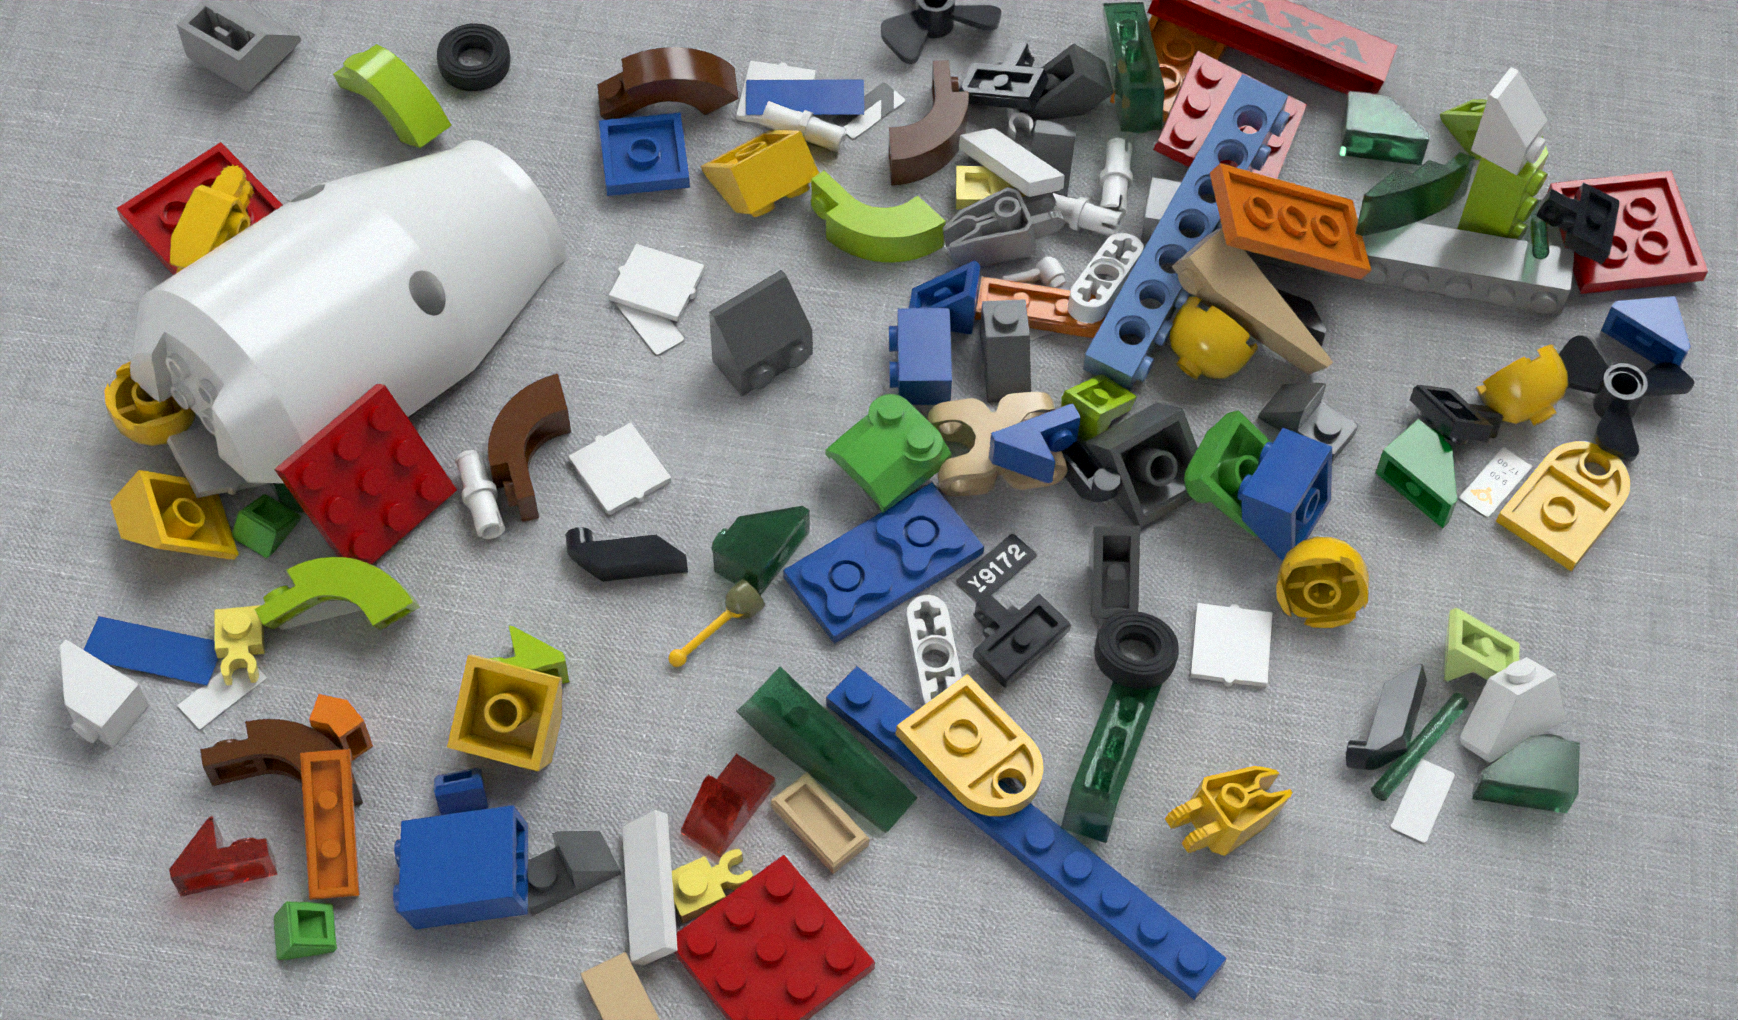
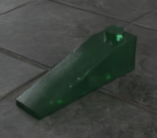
(1133, 68)
(825, 749)
(1109, 761)

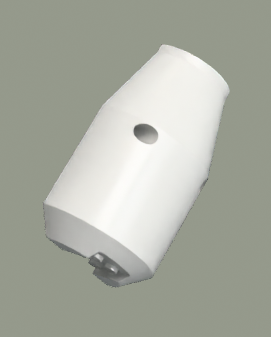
(343, 289)

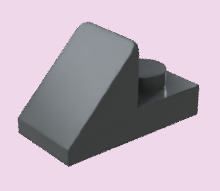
(1055, 145)
(1301, 411)
(1114, 569)
(570, 868)

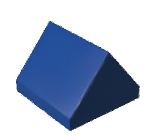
(460, 791)

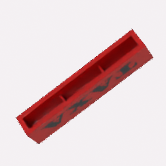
(1288, 38)

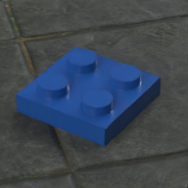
(644, 154)

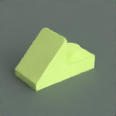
(1476, 647)

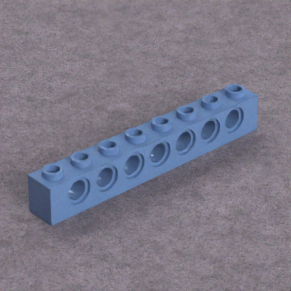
(1248, 105)

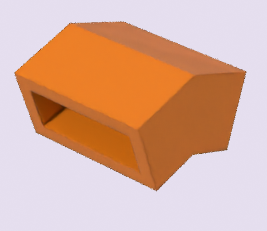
(341, 724)

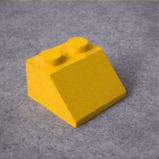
(763, 171)
(507, 713)

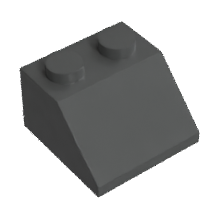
(760, 334)
(1151, 458)

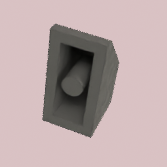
(1074, 85)
(1005, 348)

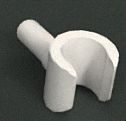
(1018, 120)
(1047, 270)

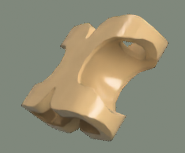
(972, 424)

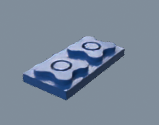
(883, 562)

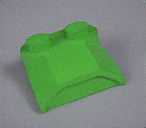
(890, 450)
(1222, 462)

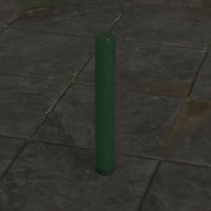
(1539, 235)
(1419, 746)

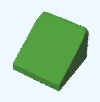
(264, 525)
(304, 930)

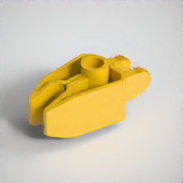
(211, 217)
(1229, 809)

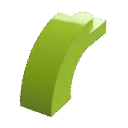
(396, 93)
(876, 232)
(338, 579)

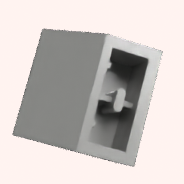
(235, 41)

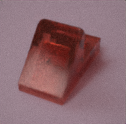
(726, 804)
(210, 865)

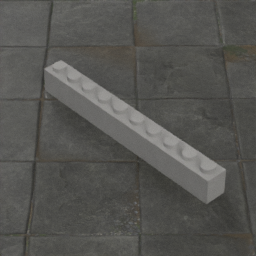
(1433, 261)

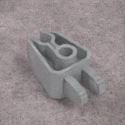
(1001, 227)

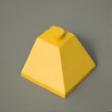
(168, 516)

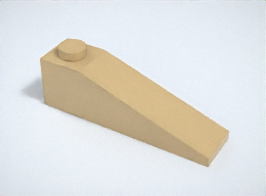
(1238, 288)

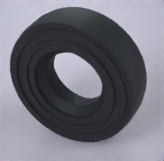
(473, 77)
(1132, 672)

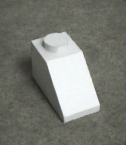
(1511, 125)
(98, 696)
(1512, 708)

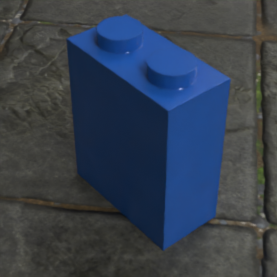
(462, 867)

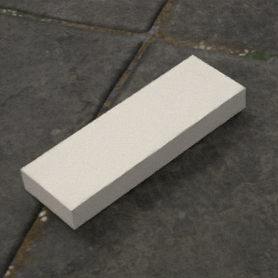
(1011, 162)
(649, 888)

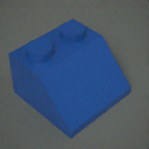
(1287, 490)

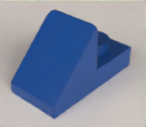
(1028, 444)

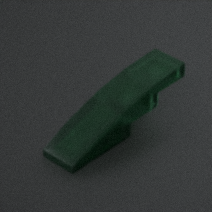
(1414, 196)

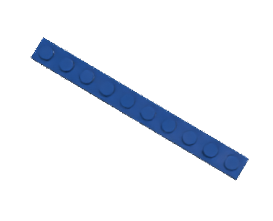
(1046, 850)

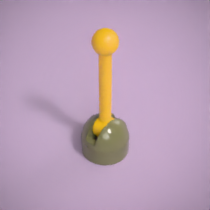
(741, 603)

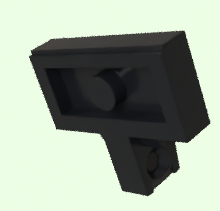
(1008, 83)
(1586, 218)
(1455, 416)
(1016, 636)

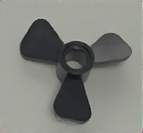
(933, 19)
(1618, 392)

